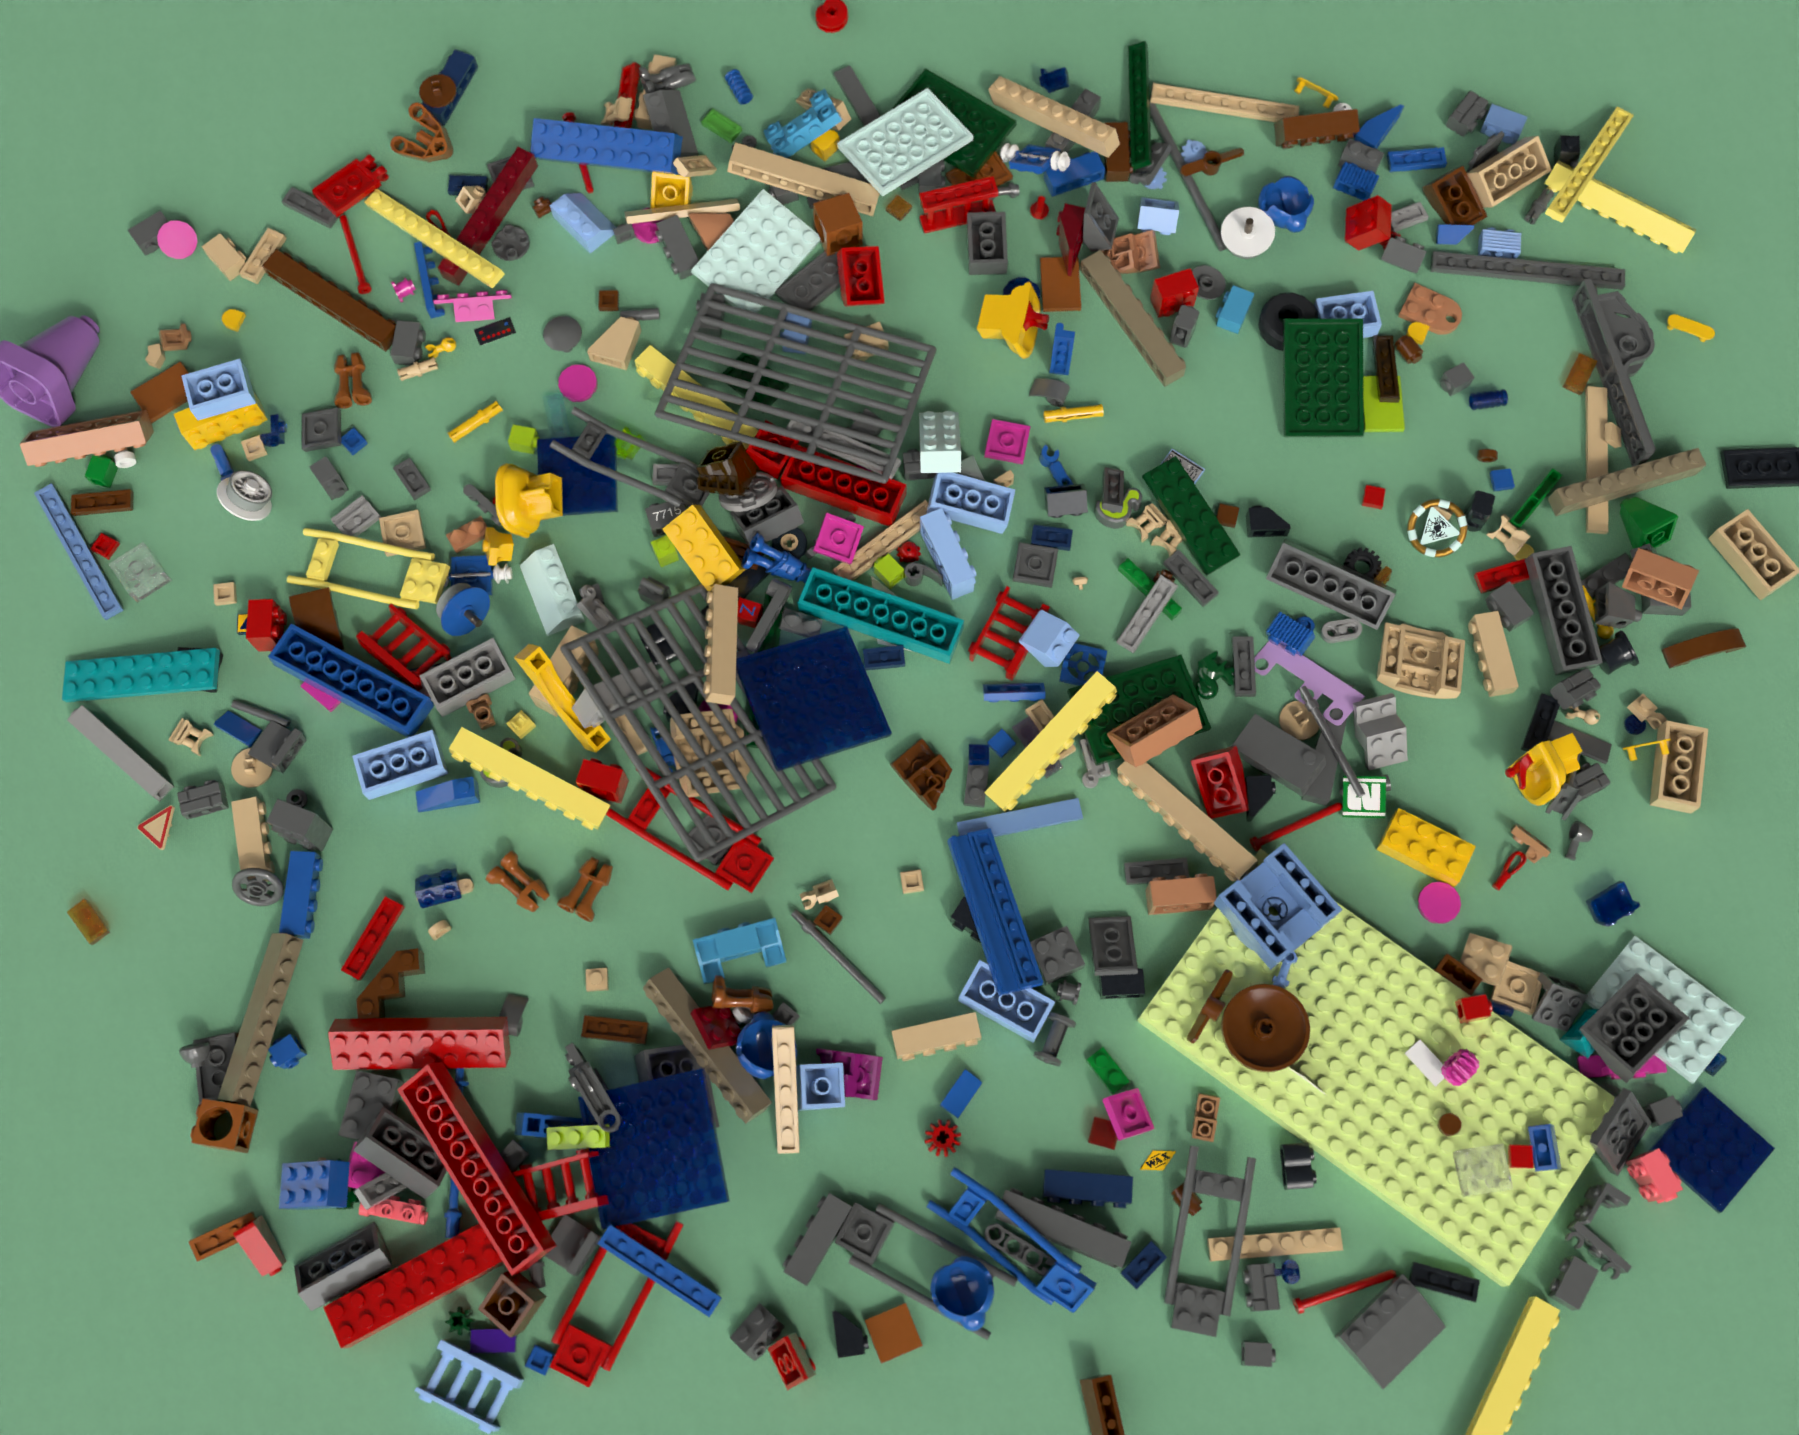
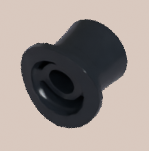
(1617, 653)

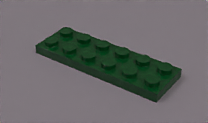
(1191, 515)

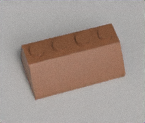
(1155, 730)

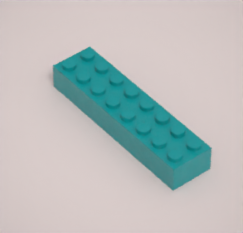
(881, 615)

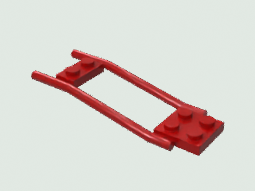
(743, 863)
(583, 1353)

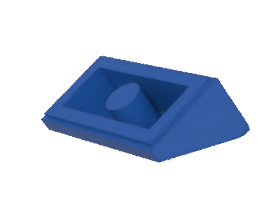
(238, 728)
(961, 1093)
(1544, 1147)

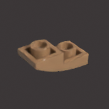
(1205, 1117)

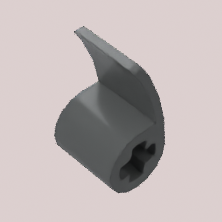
(1053, 390)
(920, 570)
(513, 1010)

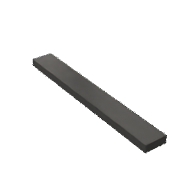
(861, 103)

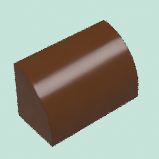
(1458, 974)

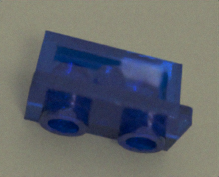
(437, 888)
(1612, 904)

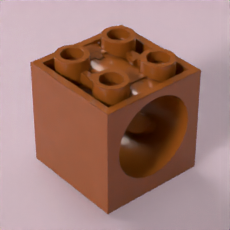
(838, 223)
(240, 1134)

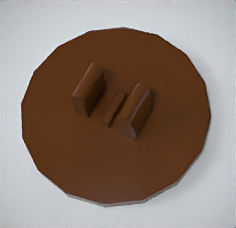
(437, 91)

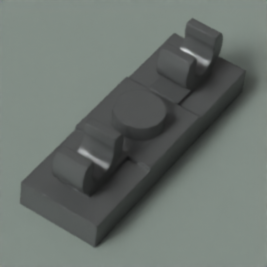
(1597, 1249)

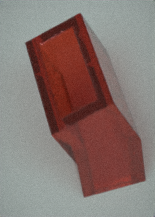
(1102, 1133)

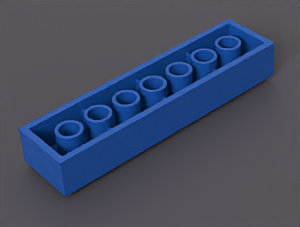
(605, 146)
(351, 681)

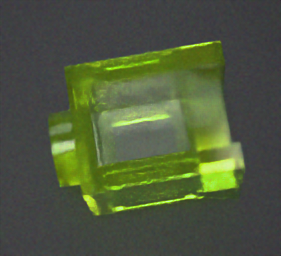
(626, 449)

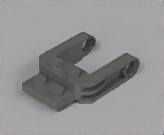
(591, 1087)

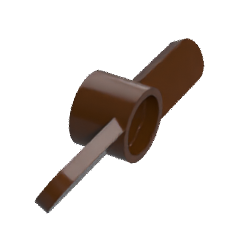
(1210, 156)
(1212, 1007)

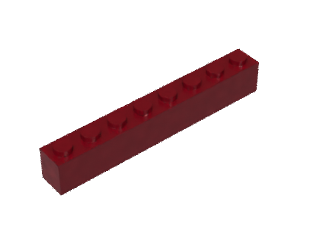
(492, 210)

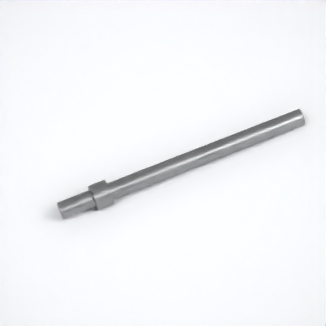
(1313, 707)
(809, 928)

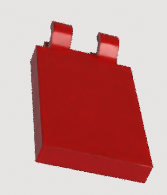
(350, 185)

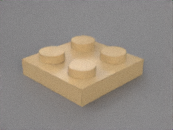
(403, 531)
(1486, 958)
(1518, 988)

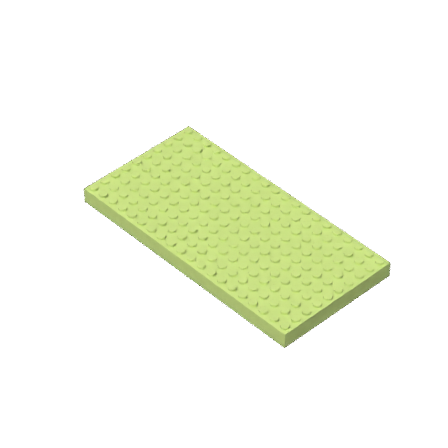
(1379, 1110)

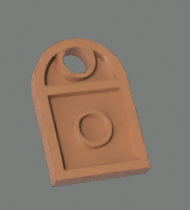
(1431, 309)

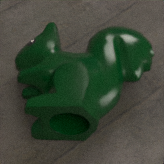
(1208, 672)

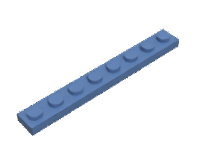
(78, 551)

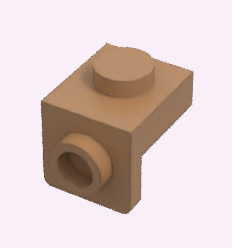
(175, 339)

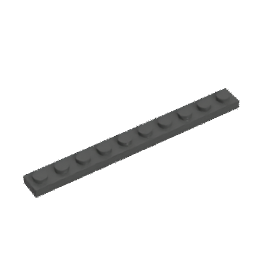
(1526, 270)

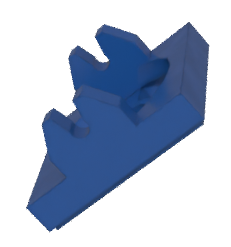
(1099, 654)

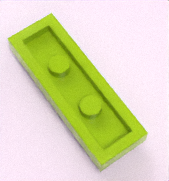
(577, 1137)

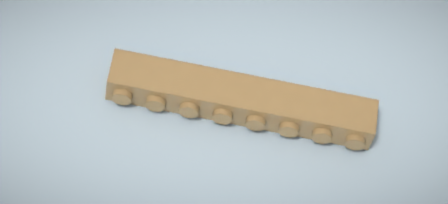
(1054, 116)
(800, 177)
(1188, 819)

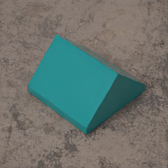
(1574, 1037)

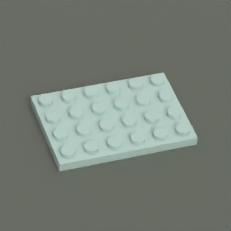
(905, 142)
(757, 251)
(1709, 1020)

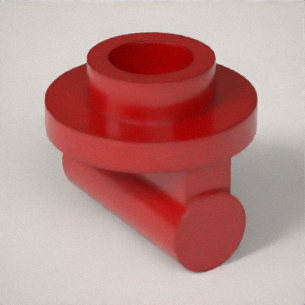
(1039, 209)

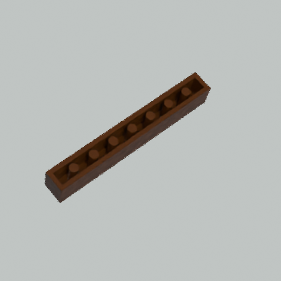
(330, 299)

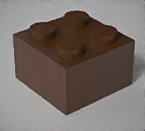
(512, 1303)

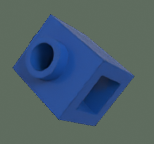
(286, 1052)

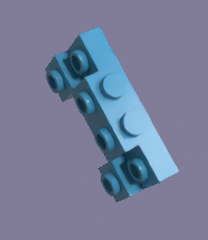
(804, 128)
(738, 943)

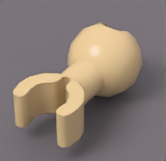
(1588, 716)

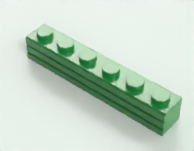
(1535, 498)
(1145, 584)

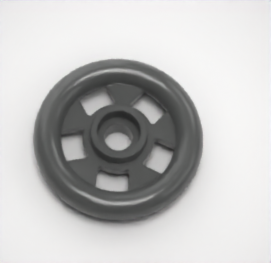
(257, 887)

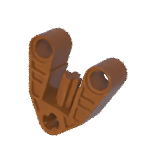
(434, 143)

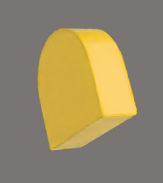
(233, 319)
(1418, 332)

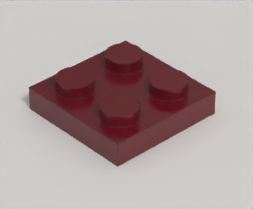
(716, 1026)

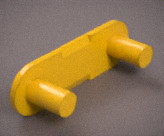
(1330, 96)
(1684, 324)
(1663, 746)

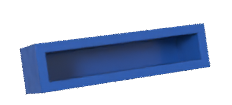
(300, 894)

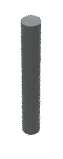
(260, 713)

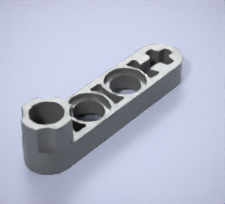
(780, 592)
(1024, 1249)

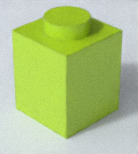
(523, 439)
(664, 551)
(888, 570)

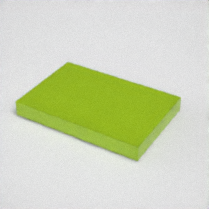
(1381, 415)

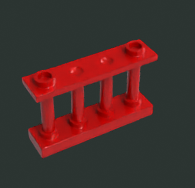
(953, 196)
(1020, 651)
(398, 666)
(572, 1204)

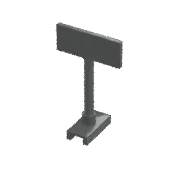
(1592, 748)

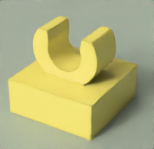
(521, 724)

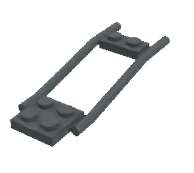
(681, 488)
(866, 1234)
(1198, 1307)

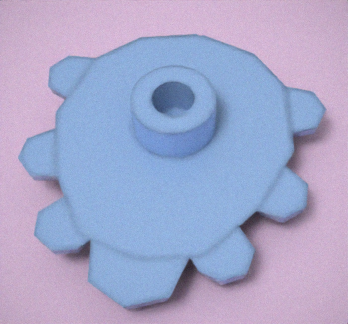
(1193, 151)
(1158, 180)

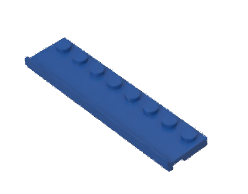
(995, 912)

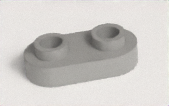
(1340, 631)

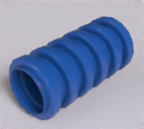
(738, 87)

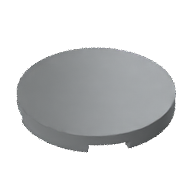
(760, 492)

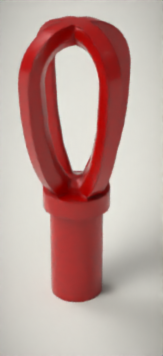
(436, 213)
(1505, 875)

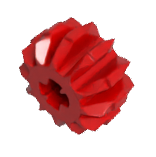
(936, 1134)

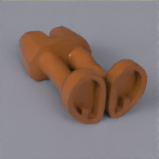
(359, 394)
(510, 864)
(584, 908)
(756, 999)

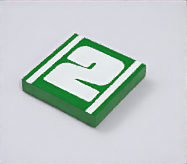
(1371, 804)

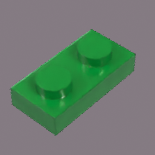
(1107, 1071)

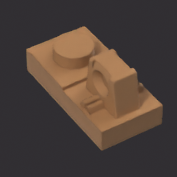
(1536, 849)

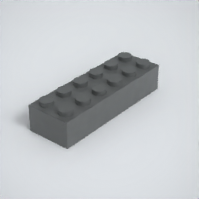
(1331, 584)
(1563, 610)
(1068, 1230)

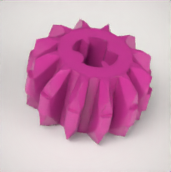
(1460, 1067)

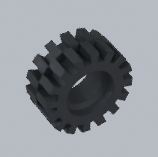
(1367, 557)

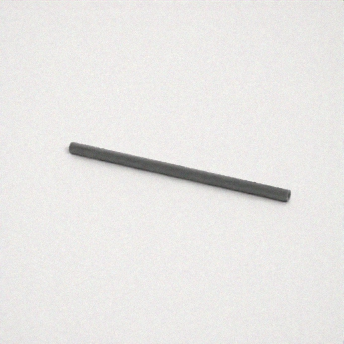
(1189, 181)

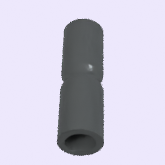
(643, 314)

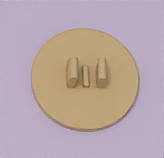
(1298, 721)
(249, 771)

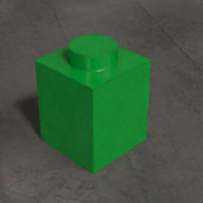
(101, 471)

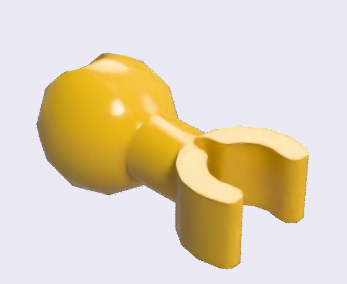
(447, 344)

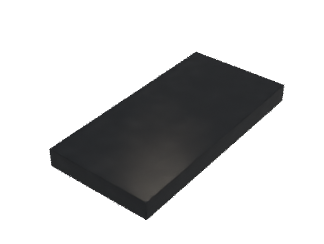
(1761, 467)

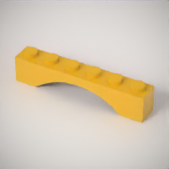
(543, 675)

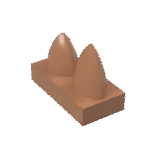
(467, 534)

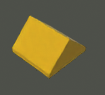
(670, 190)

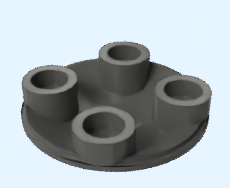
(511, 243)
(562, 333)

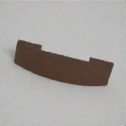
(1703, 646)

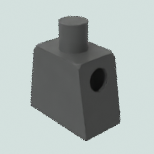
(1615, 607)

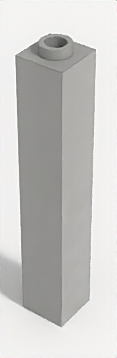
(120, 753)

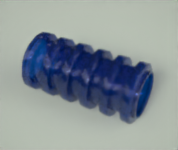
(1488, 399)

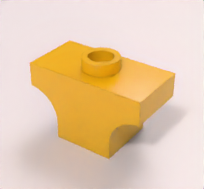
(497, 546)

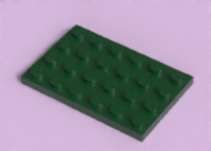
(983, 121)
(1323, 377)
(1135, 693)

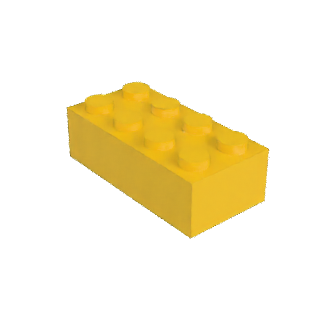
(218, 427)
(703, 547)
(1426, 847)

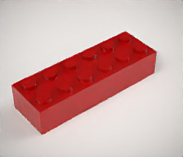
(843, 490)

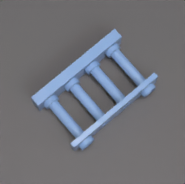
(488, 1372)

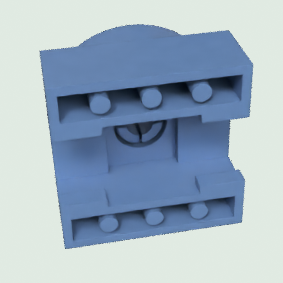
(1288, 888)

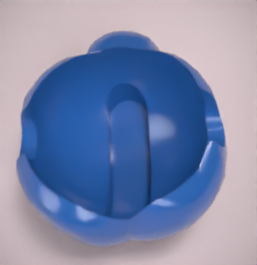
(1287, 203)
(756, 1046)
(963, 1292)

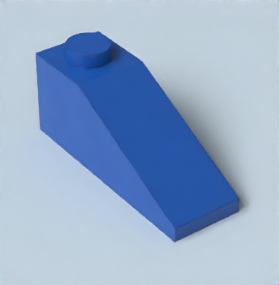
(1377, 128)
(448, 794)
(536, 1124)

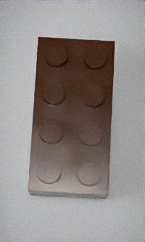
(1316, 128)

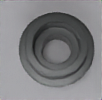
(302, 798)

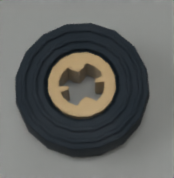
(795, 535)

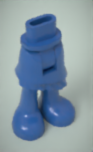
(783, 565)

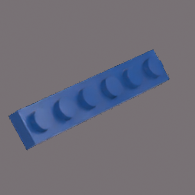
(659, 1270)

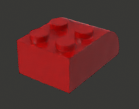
(860, 276)

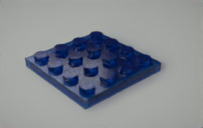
(582, 488)
(1713, 1149)

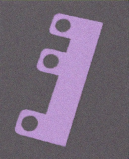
(1315, 679)

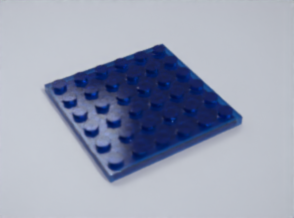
(812, 698)
(661, 1154)

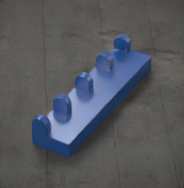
(426, 280)
(1062, 350)

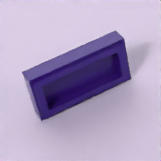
(492, 1341)

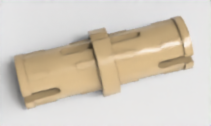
(417, 369)

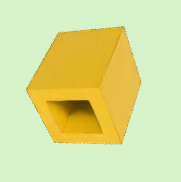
(826, 144)

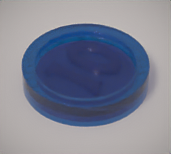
(1634, 725)

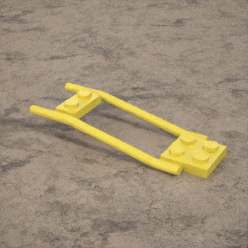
(422, 582)

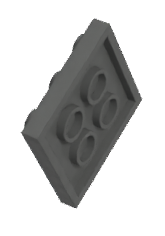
(1620, 1131)

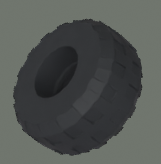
(1279, 306)

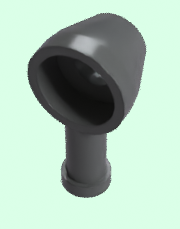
(1578, 833)

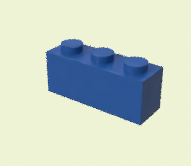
(1080, 172)

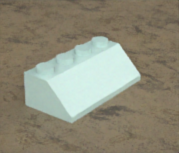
(551, 590)

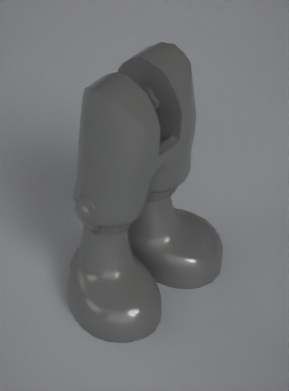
(671, 78)

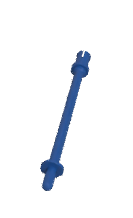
(453, 1213)

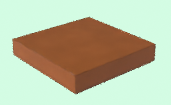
(893, 1333)

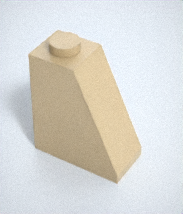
(616, 344)

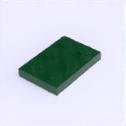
(765, 381)

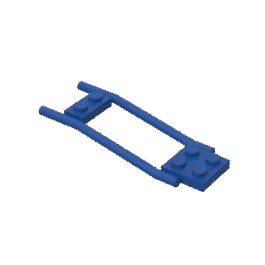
(1061, 1282)

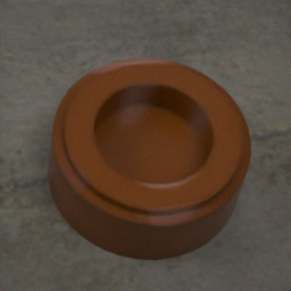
(1487, 455)
(1449, 1124)

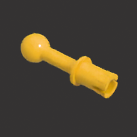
(1603, 632)

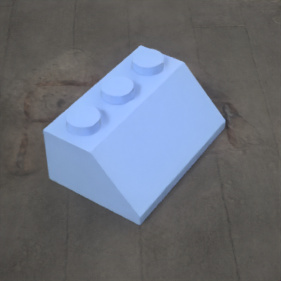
(582, 220)

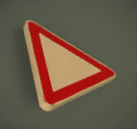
(157, 827)

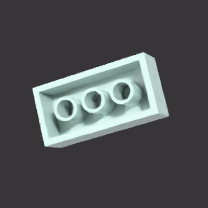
(939, 442)

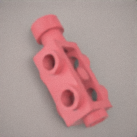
(398, 1210)

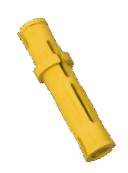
(1073, 413)
(475, 421)

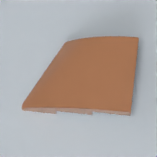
(710, 226)
(1134, 253)

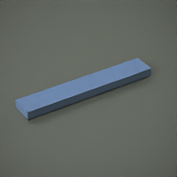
(1025, 819)

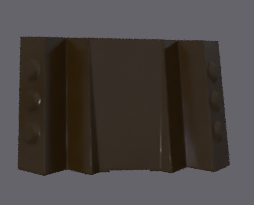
(726, 470)

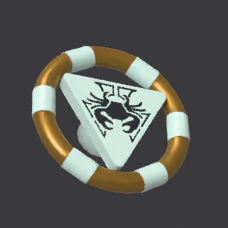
(1437, 528)

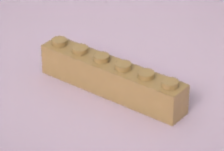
(722, 644)

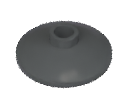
(1213, 282)

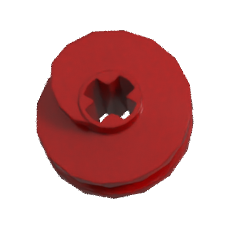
(832, 16)

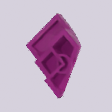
(859, 1070)

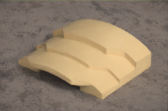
(1421, 662)
(707, 747)

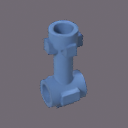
(1280, 980)

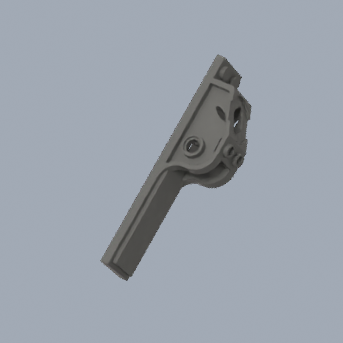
(1620, 350)

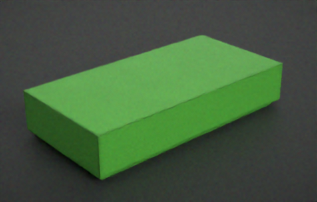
(721, 126)

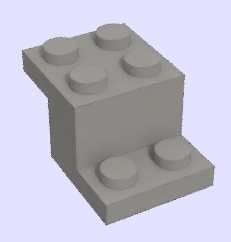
(1380, 731)

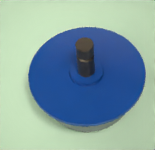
(462, 608)

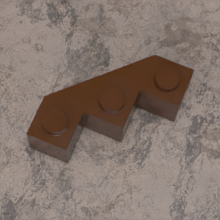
(389, 983)

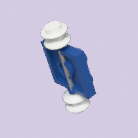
(1034, 158)
(477, 572)

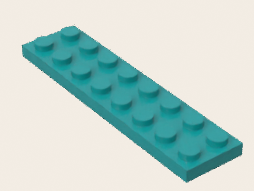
(141, 675)

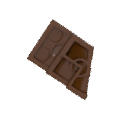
(317, 616)
(923, 772)

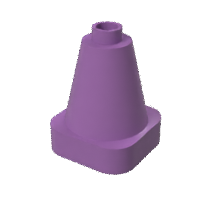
(46, 369)

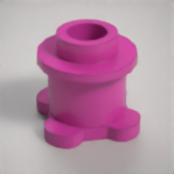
(403, 288)

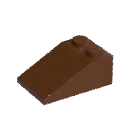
(1455, 198)

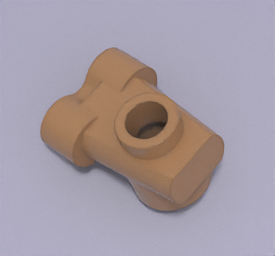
(481, 708)

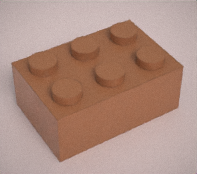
(1660, 578)
(1180, 894)

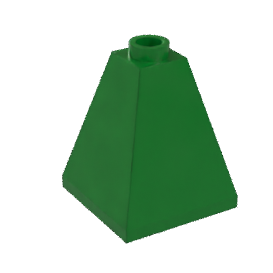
(1647, 522)

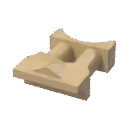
(618, 111)
(1155, 518)
(1169, 531)
(1516, 541)
(182, 732)

